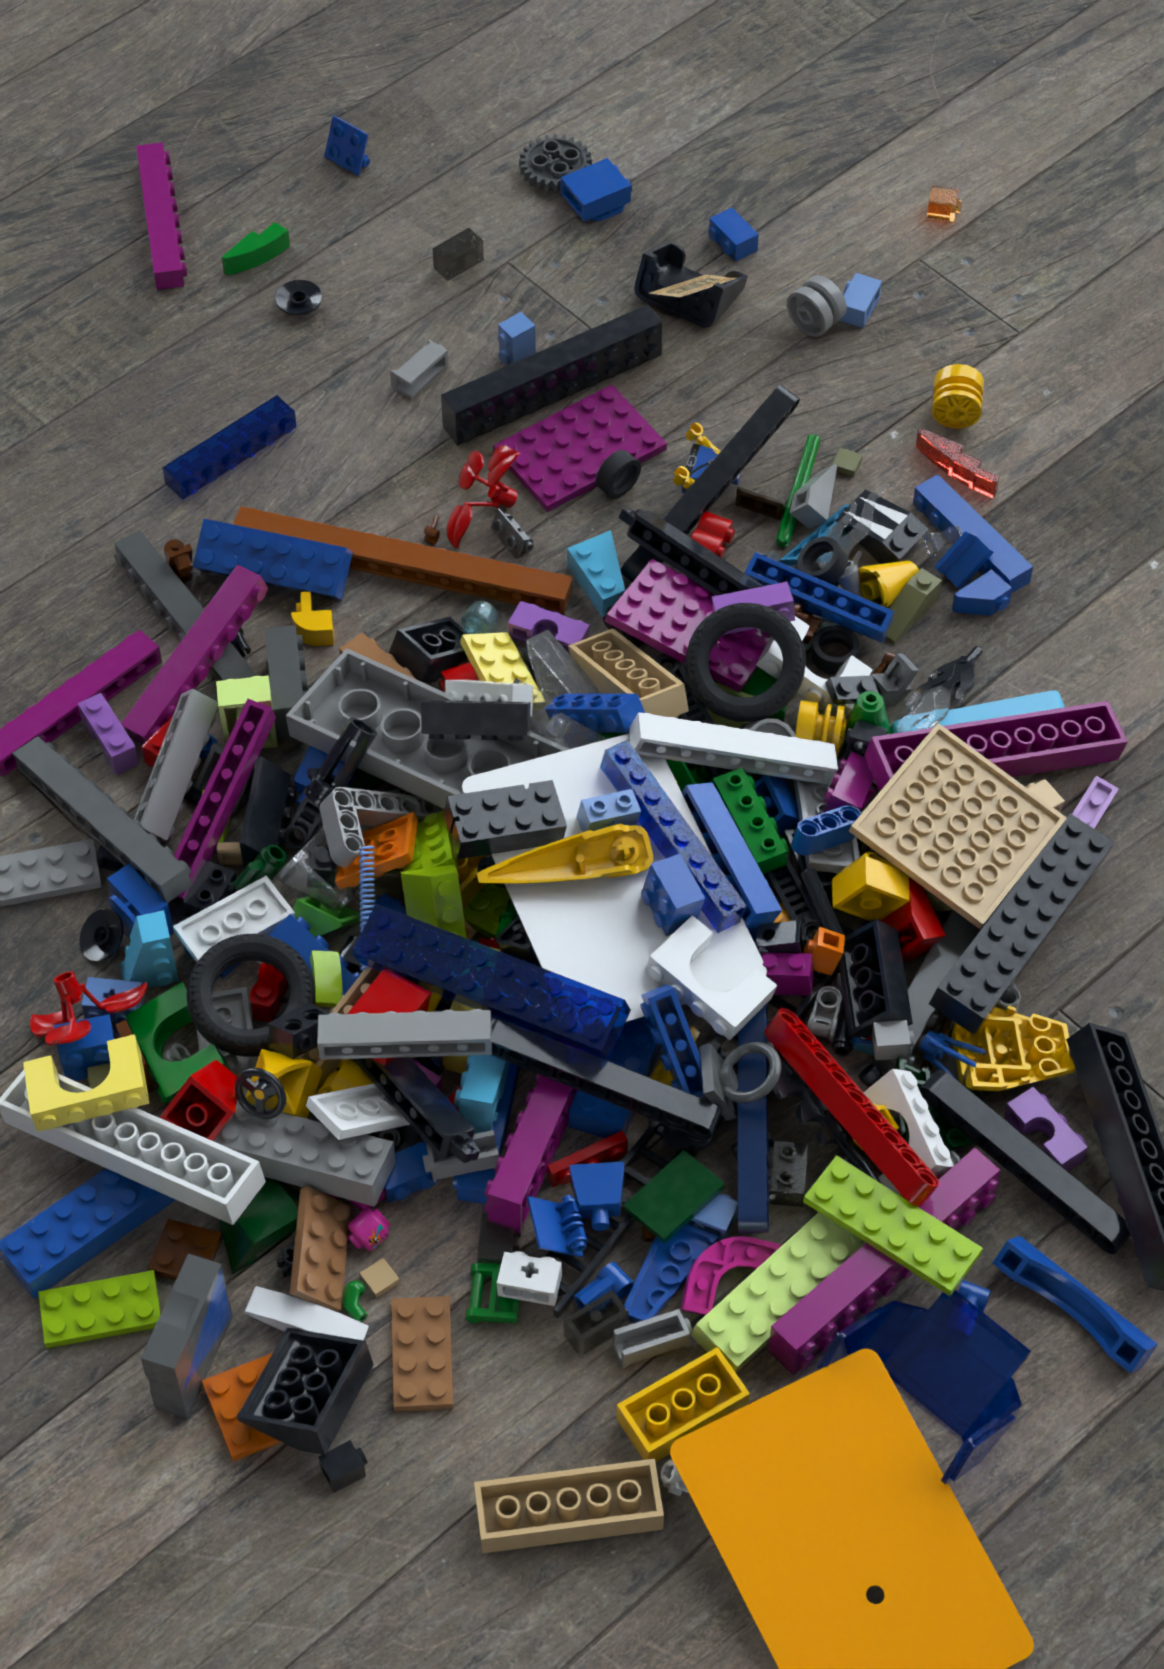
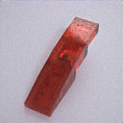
(951, 459)

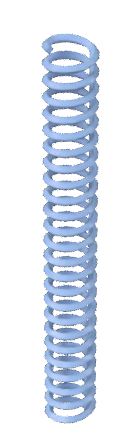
(365, 885)

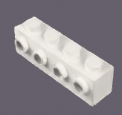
(489, 691)

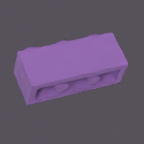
(773, 596)

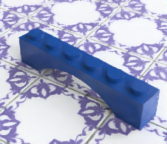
(1113, 1332)

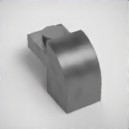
(895, 681)

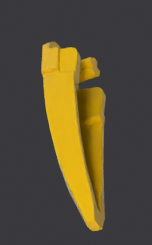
(587, 855)

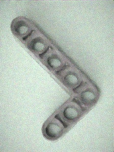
(350, 807)

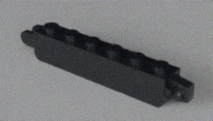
(685, 553)
(423, 1107)

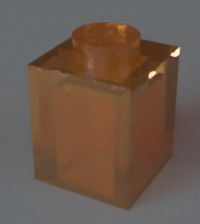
(943, 203)

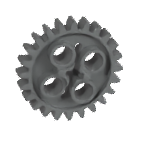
(551, 159)

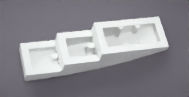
(291, 1312)

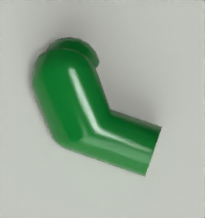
(350, 1300)

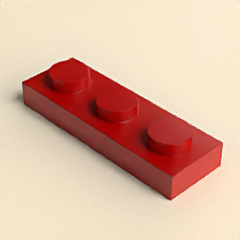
(606, 1150)

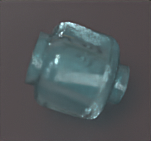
(479, 618)

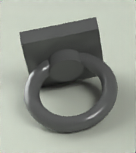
(721, 1082)

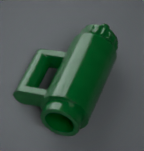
(267, 863)

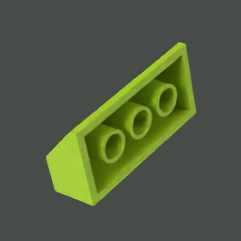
(435, 897)

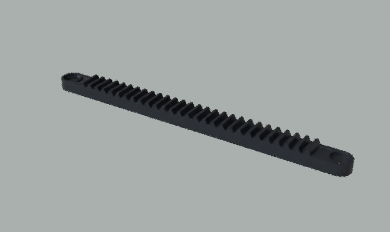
(783, 880)

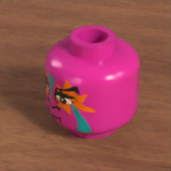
(368, 1229)

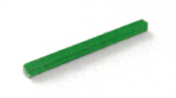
(802, 476)

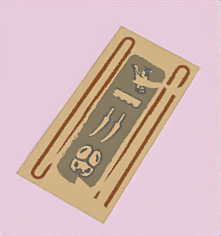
(692, 286)

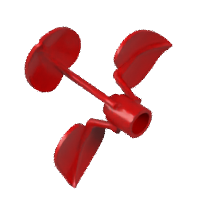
(498, 492)
(70, 994)

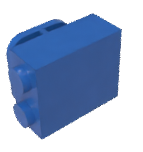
(596, 191)
(134, 897)

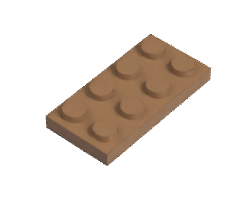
(320, 1249)
(422, 1353)

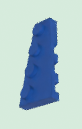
(666, 1271)

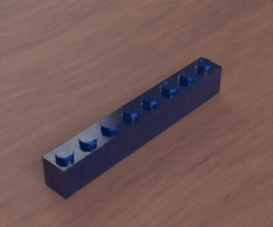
(673, 834)

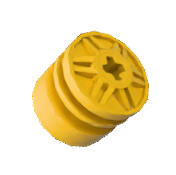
(957, 396)
(821, 727)

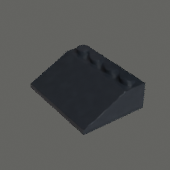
(307, 1389)

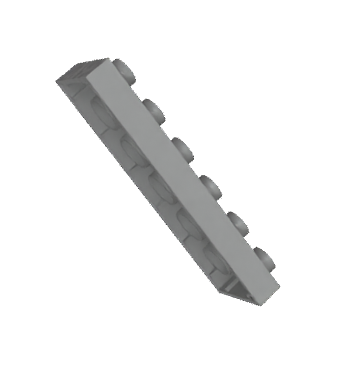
(400, 753)

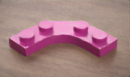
(714, 1262)

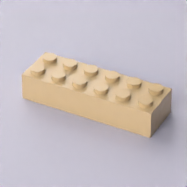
(623, 668)
(568, 1505)

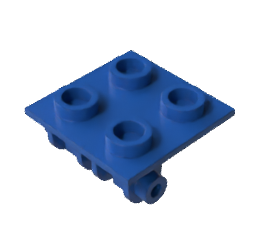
(347, 146)
(558, 1225)

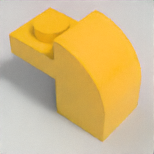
(314, 626)

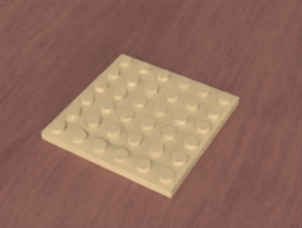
(958, 825)

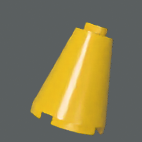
(885, 581)

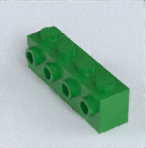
(751, 819)

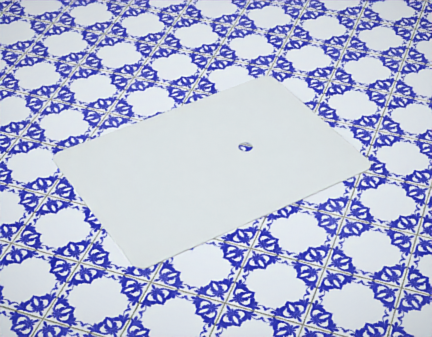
(600, 925)

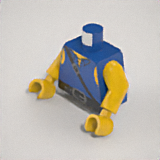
(699, 459)

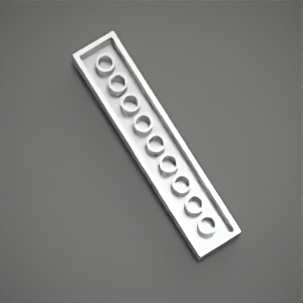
(149, 1153)

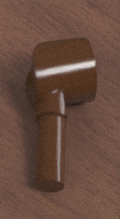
(432, 534)
(887, 659)

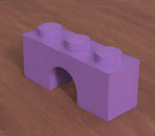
(532, 620)
(105, 726)
(1033, 1112)

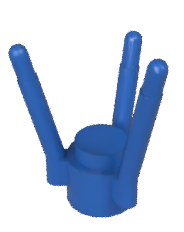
(937, 1046)

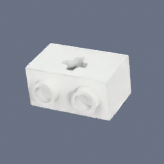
(515, 1280)

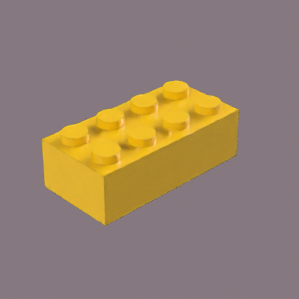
(681, 1404)

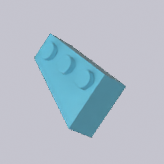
(597, 570)
(150, 952)
(481, 1090)

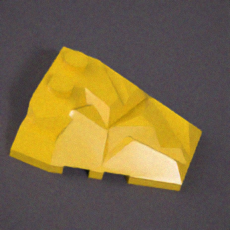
(1016, 1050)

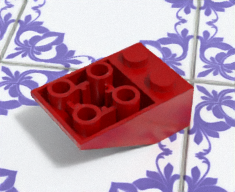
(915, 923)

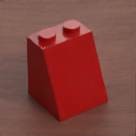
(393, 994)
(204, 1101)

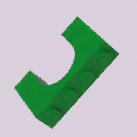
(153, 1026)

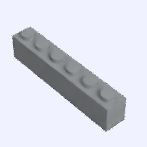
(176, 764)
(404, 1034)

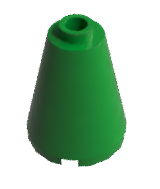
(868, 708)

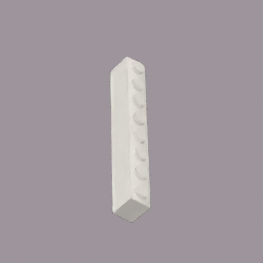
(733, 748)

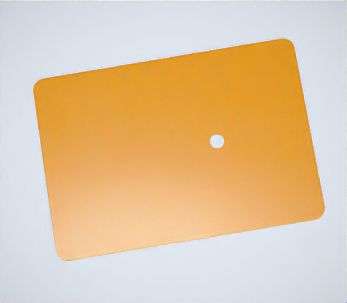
(841, 1495)

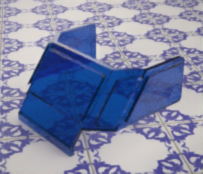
(950, 1363)

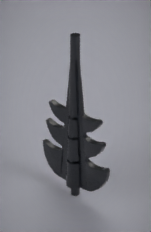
(814, 1110)

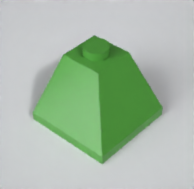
(323, 918)

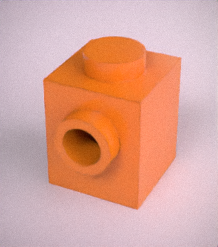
(826, 950)

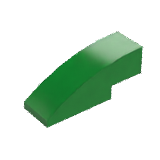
(256, 249)

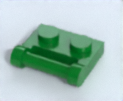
(500, 1308)

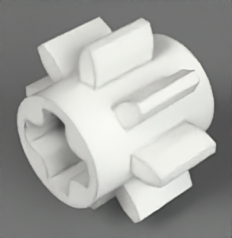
(672, 1479)

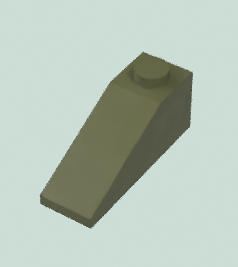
(912, 603)

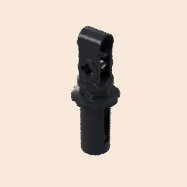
(308, 815)

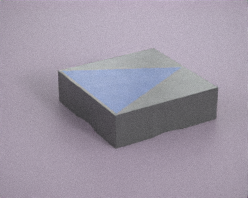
(187, 1336)

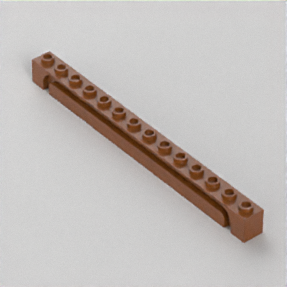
(424, 563)

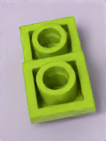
(326, 978)

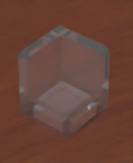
(940, 542)

